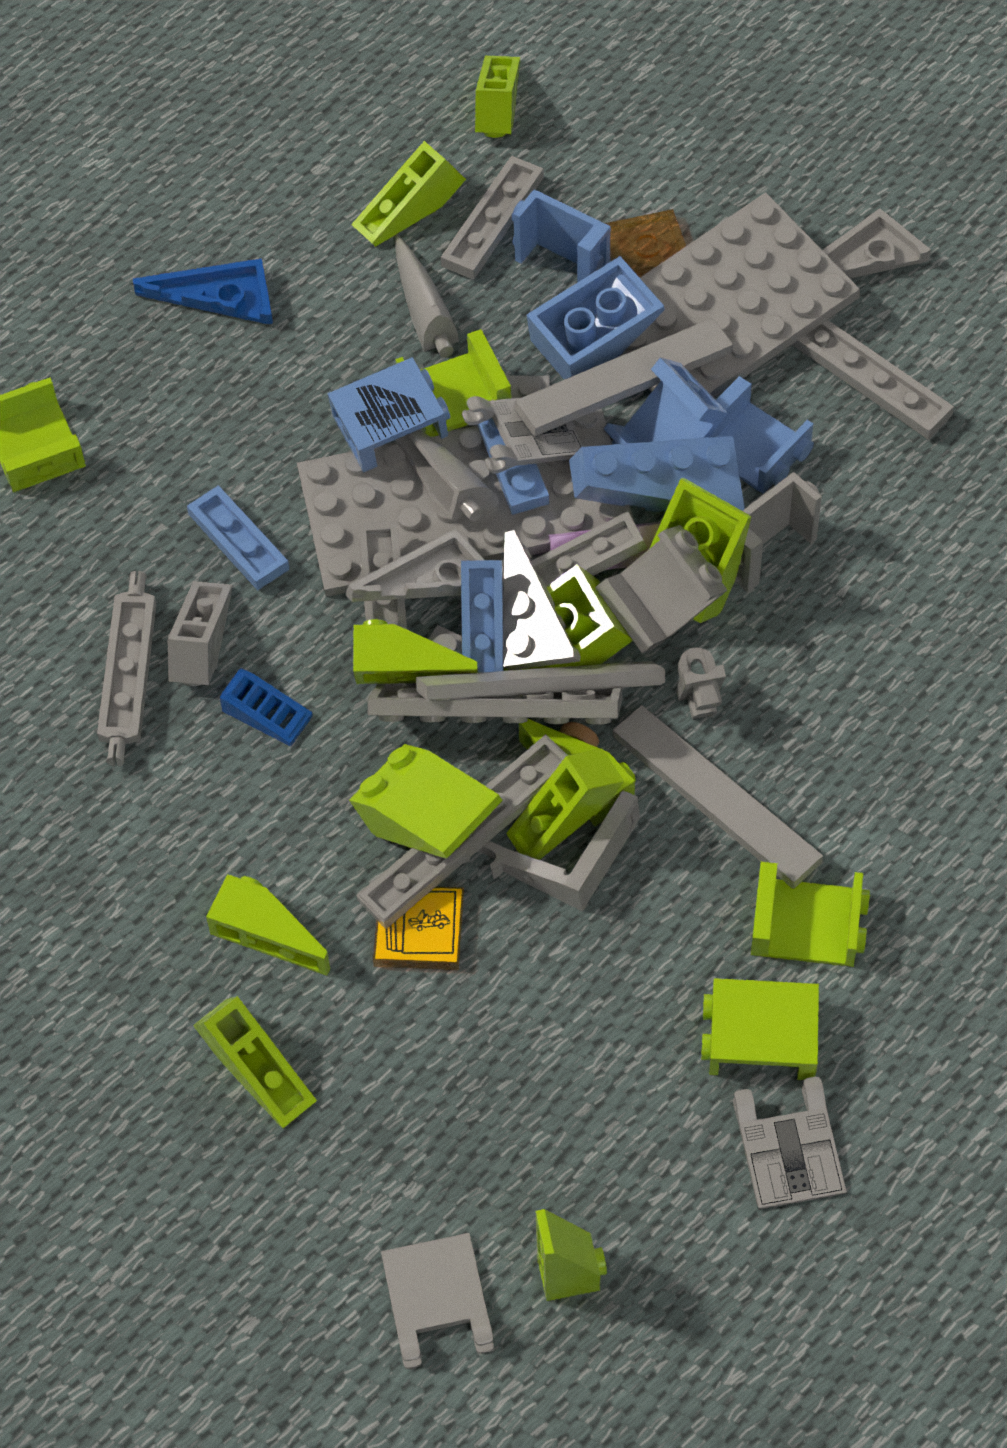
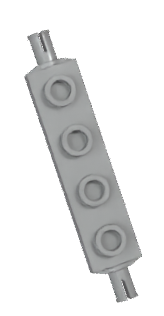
(127, 668)

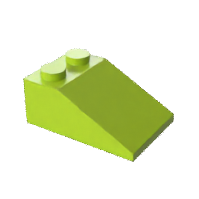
(717, 529)
(587, 618)
(423, 802)

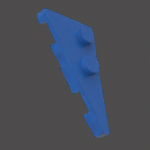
(225, 289)

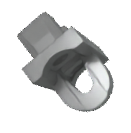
(700, 689)

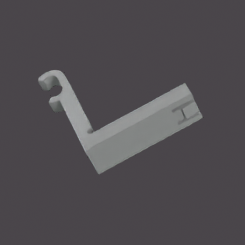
(590, 869)

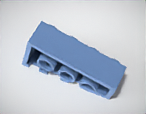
(650, 471)

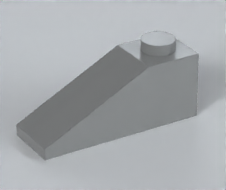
(198, 634)

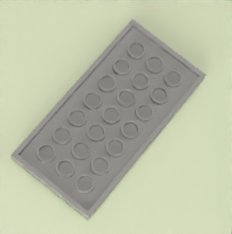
(343, 496)

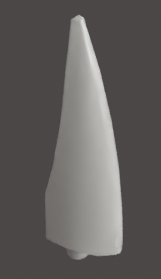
(425, 303)
(445, 477)

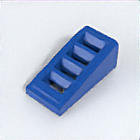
(258, 688)

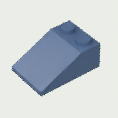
(593, 319)

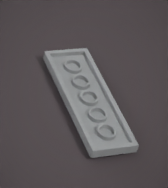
(395, 701)

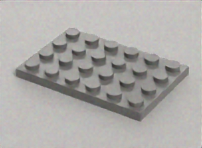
(756, 281)

